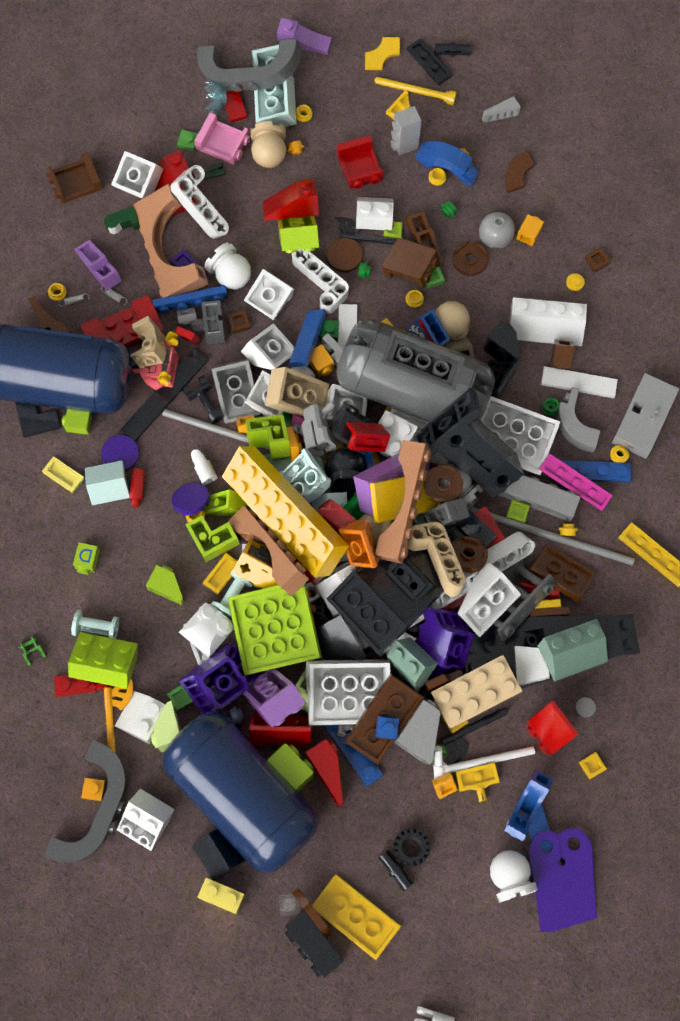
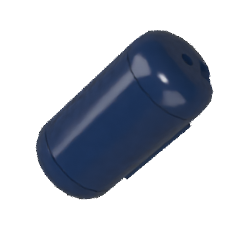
(63, 370)
(240, 791)

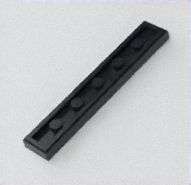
(164, 396)

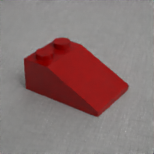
(293, 202)
(551, 729)
(325, 763)

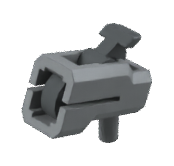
(316, 430)

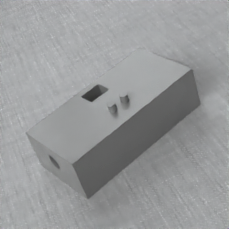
(645, 415)

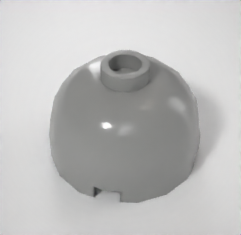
(497, 230)

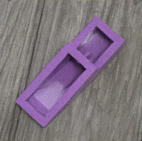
(98, 265)

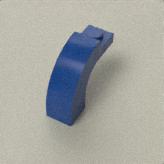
(449, 157)
(528, 804)

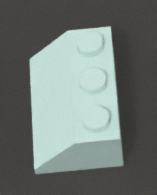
(276, 104)

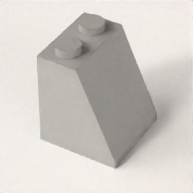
(420, 732)

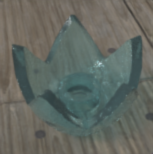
(217, 97)

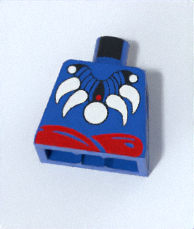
(429, 328)

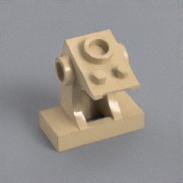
(153, 345)

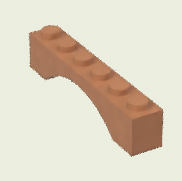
(393, 541)
(285, 571)

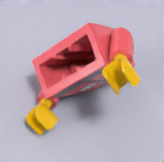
(164, 373)

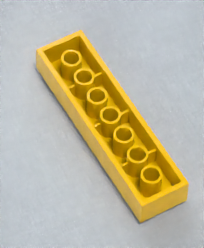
(285, 511)

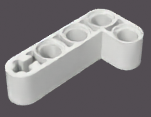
(202, 204)
(317, 276)

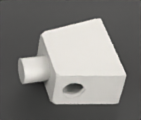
(530, 665)

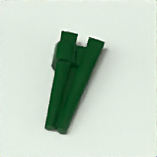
(214, 171)

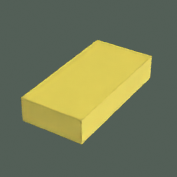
(63, 474)

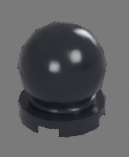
(342, 467)

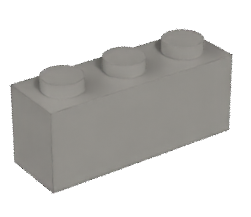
(406, 131)

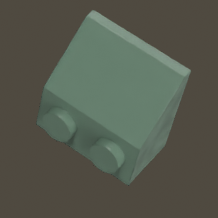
(411, 663)

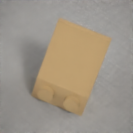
(294, 391)

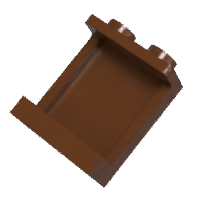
(74, 179)
(411, 261)

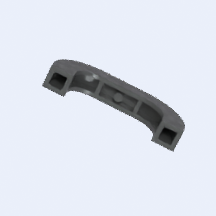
(253, 77)
(105, 817)

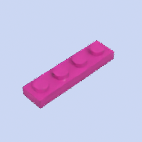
(575, 482)

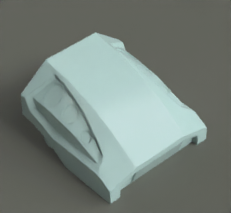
(307, 476)

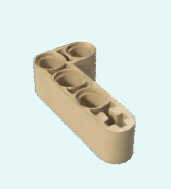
(435, 539)

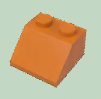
(361, 544)

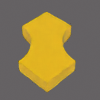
(388, 48)

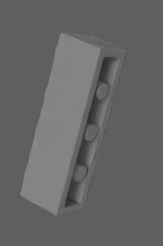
(543, 497)

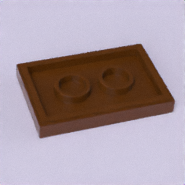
(568, 574)

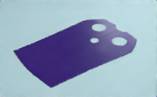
(565, 891)

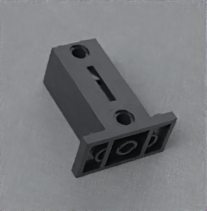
(472, 445)

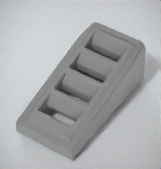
(503, 110)

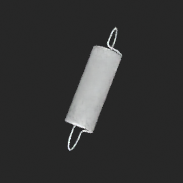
(114, 295)
(72, 300)

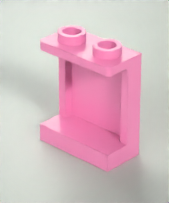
(221, 140)

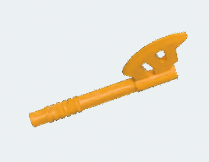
(109, 703)

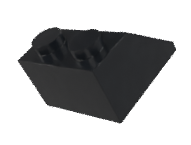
(503, 343)
(340, 419)

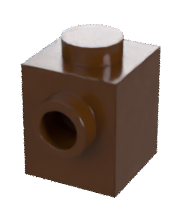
(562, 354)

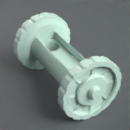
(234, 590)
(94, 625)

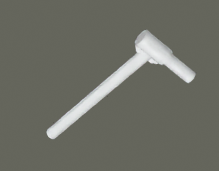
(441, 768)

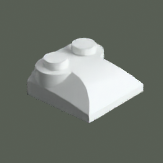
(269, 294)
(257, 396)
(207, 629)

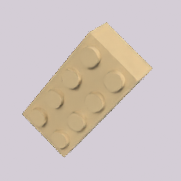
(476, 692)

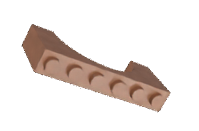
(152, 216)

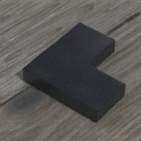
(35, 423)

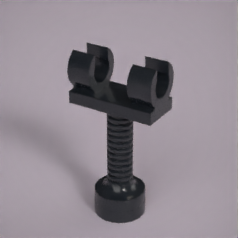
(214, 415)

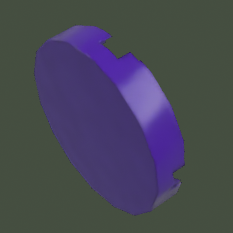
(120, 449)
(190, 499)

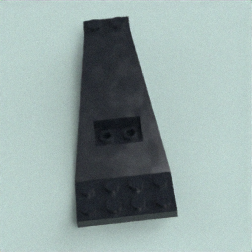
(383, 602)
(618, 630)

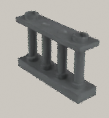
(530, 602)

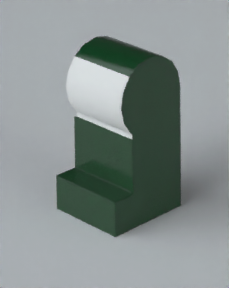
(121, 220)

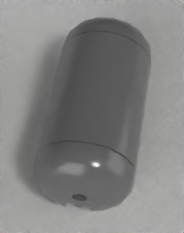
(409, 371)

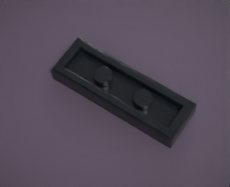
(429, 62)

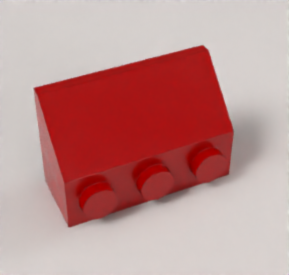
(173, 167)
(293, 731)

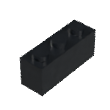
(313, 945)

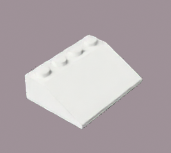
(522, 430)
(342, 689)

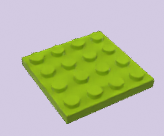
(274, 628)

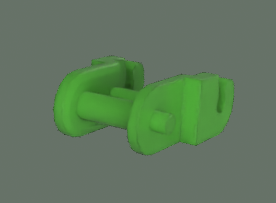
(25, 654)

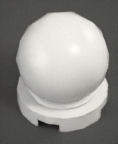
(229, 267)
(511, 874)

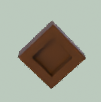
(597, 260)
(238, 322)

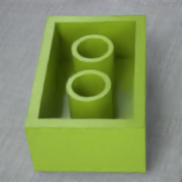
(298, 234)
(103, 660)

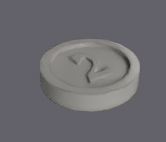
(585, 707)

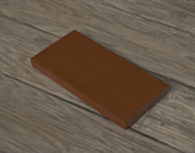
(391, 700)

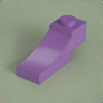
(307, 39)

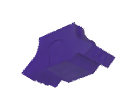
(445, 640)
(217, 680)

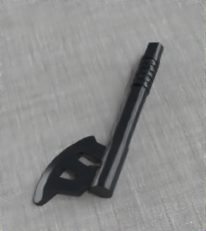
(355, 236)
(456, 736)

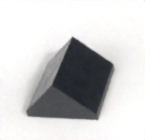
(503, 374)
(217, 854)

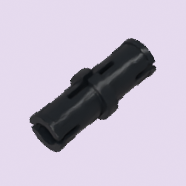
(452, 49)
(395, 870)

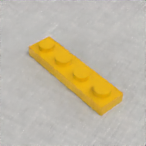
(652, 552)

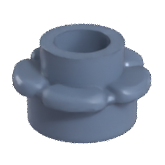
(235, 715)

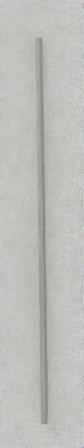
(499, 519)

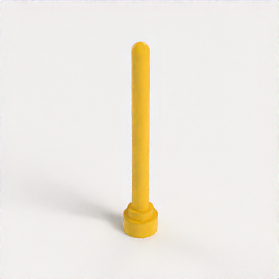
(448, 97)

